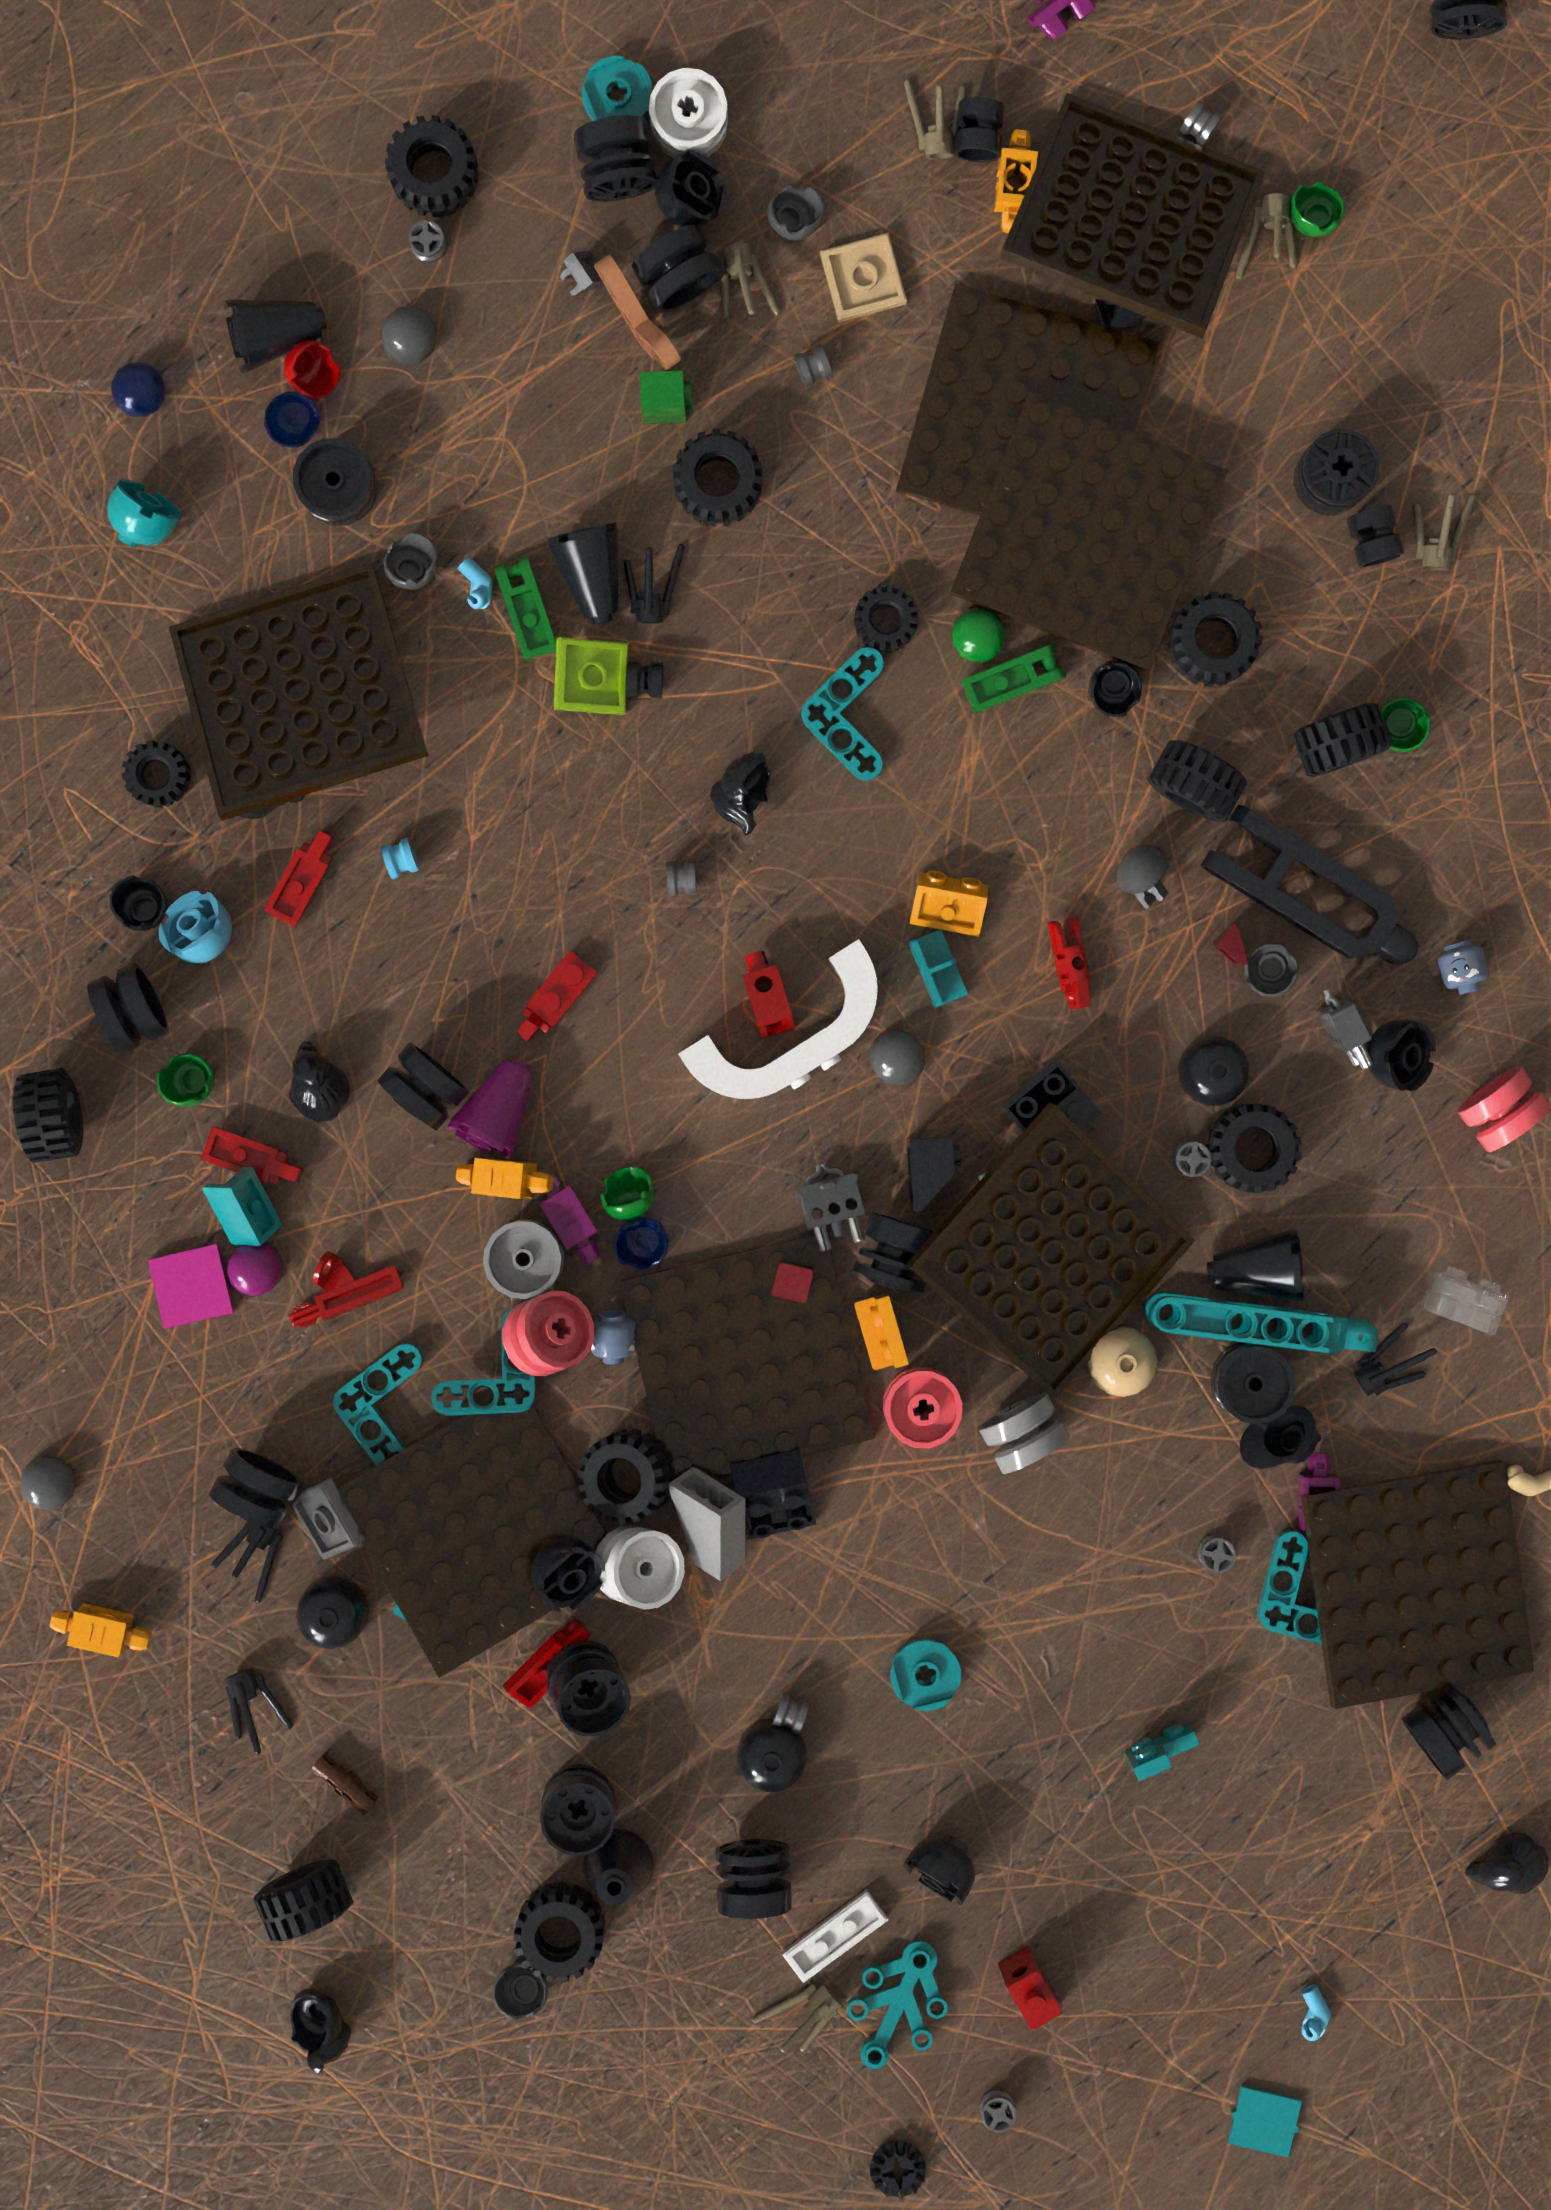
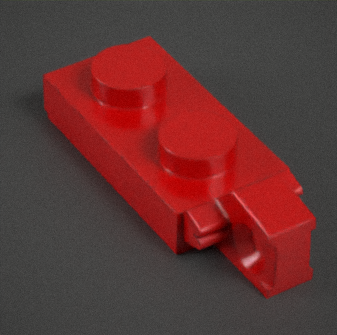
(301, 880)
(556, 995)
(236, 1151)
(529, 1681)

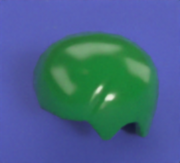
(1316, 209)
(978, 634)
(1406, 723)
(186, 1080)
(628, 1193)

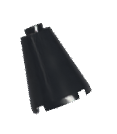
(270, 328)
(590, 569)
(1261, 1267)
(619, 1867)

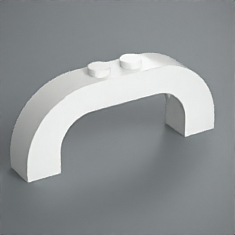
(821, 1049)

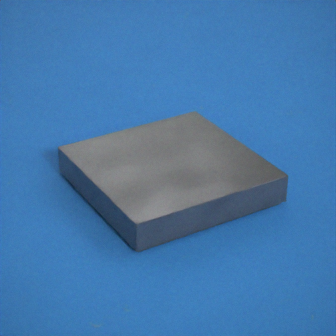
(327, 1519)

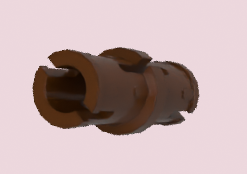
(344, 1783)

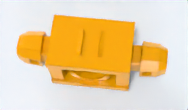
(1015, 157)
(504, 1178)
(100, 1630)

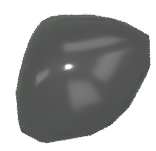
(1141, 873)

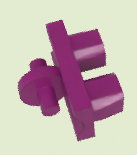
(1051, 21)

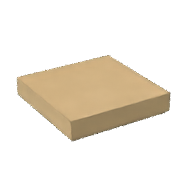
(863, 277)

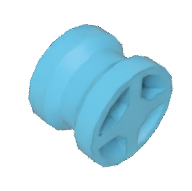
(399, 858)

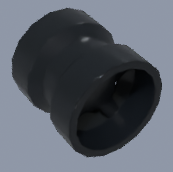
(644, 679)

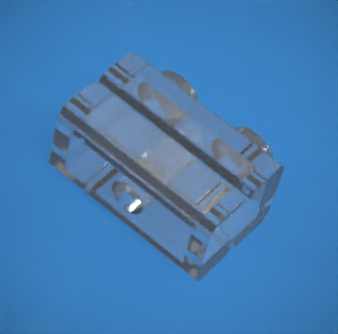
(1464, 1301)

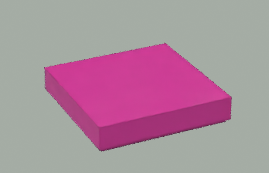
(191, 1286)

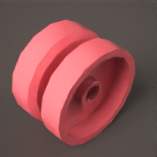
(1504, 1109)
(548, 1333)
(927, 1427)

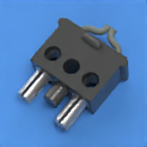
(1345, 1028)
(835, 1193)

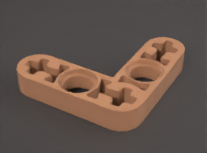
(648, 335)

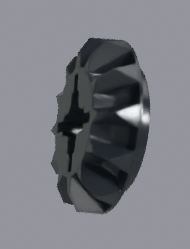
(884, 2161)

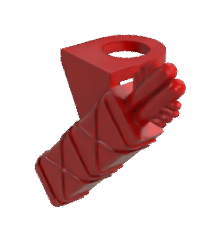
(343, 1291)

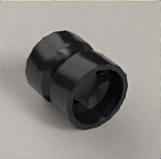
(979, 122)
(1370, 548)

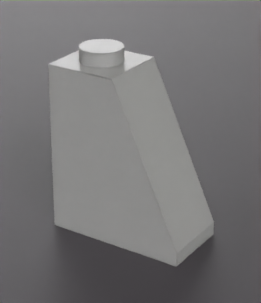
(711, 1522)

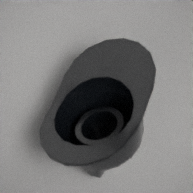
(1284, 1440)

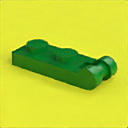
(526, 609)
(1012, 679)

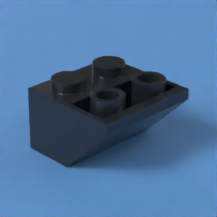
(1051, 1086)
(774, 1494)

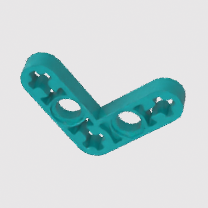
(834, 708)
(510, 1379)
(367, 1410)
(1286, 1598)

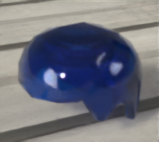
(138, 389)
(292, 419)
(641, 1242)

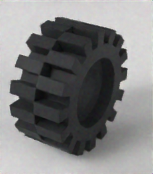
(886, 597)
(141, 758)

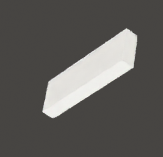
(835, 1935)

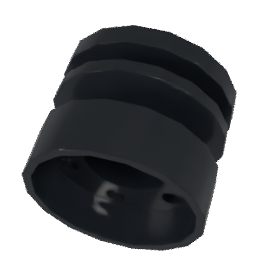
(1467, 18)
(615, 158)
(1324, 488)
(895, 1247)
(588, 1688)
(1449, 1731)
(580, 1829)
(753, 1879)

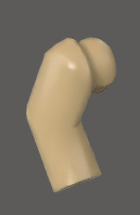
(1526, 1483)

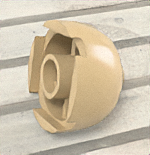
(1123, 1362)

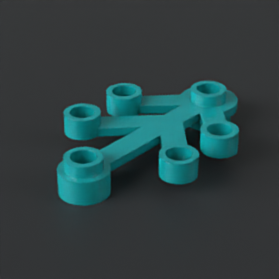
(900, 1998)

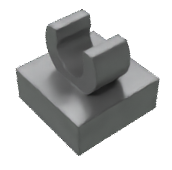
(581, 267)

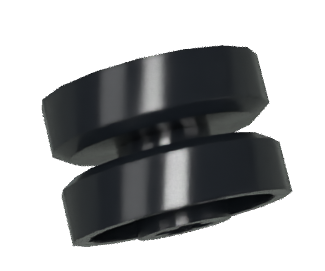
(677, 268)
(335, 460)
(128, 1008)
(419, 1091)
(1231, 1383)
(255, 1488)

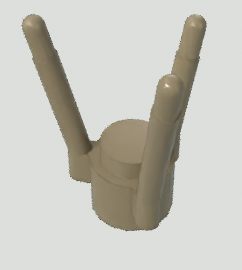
(938, 141)
(1276, 216)
(739, 263)
(1439, 553)
(821, 2006)

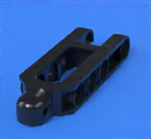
(1386, 937)

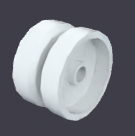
(690, 93)
(640, 1566)

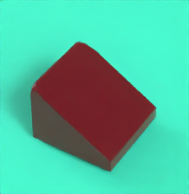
(1231, 945)
(792, 1281)

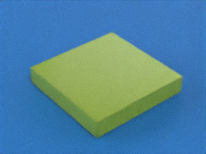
(590, 676)

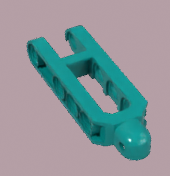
(1213, 1318)

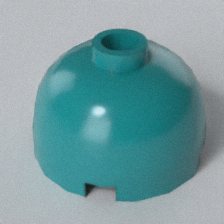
(139, 515)

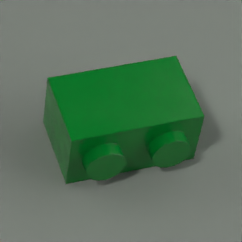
(665, 397)

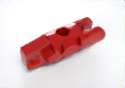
(1071, 962)

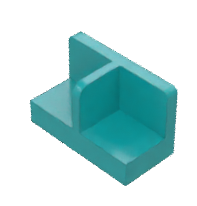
(937, 968)
(243, 1208)

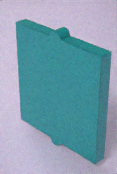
(1264, 2121)

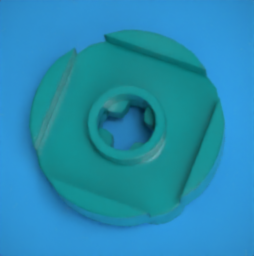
(626, 75)
(908, 1663)

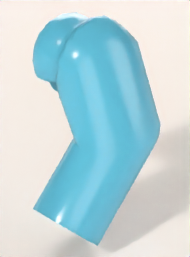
(481, 584)
(1317, 2014)

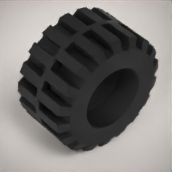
(425, 138)
(712, 448)
(1236, 618)
(1342, 739)
(1197, 780)
(47, 1115)
(1283, 1156)
(603, 1490)
(303, 1900)
(551, 1959)

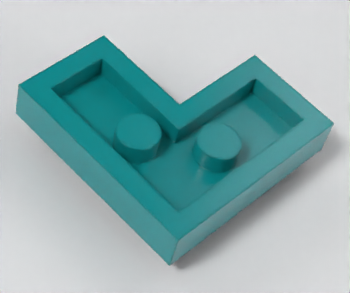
(1151, 1756)

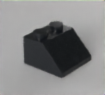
(930, 1167)

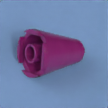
(496, 1110)

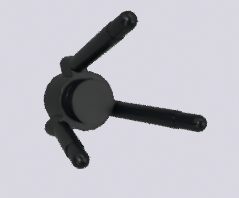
(649, 606)
(1375, 1378)
(259, 1538)
(242, 1688)

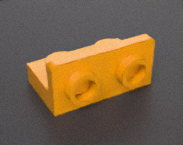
(949, 903)
(881, 1332)

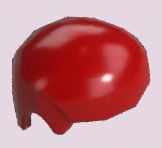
(312, 369)

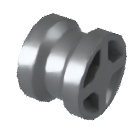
(1201, 123)
(425, 233)
(813, 366)
(681, 878)
(1198, 1159)
(1223, 1556)
(790, 1713)
(998, 2118)

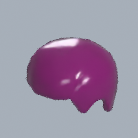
(254, 1269)

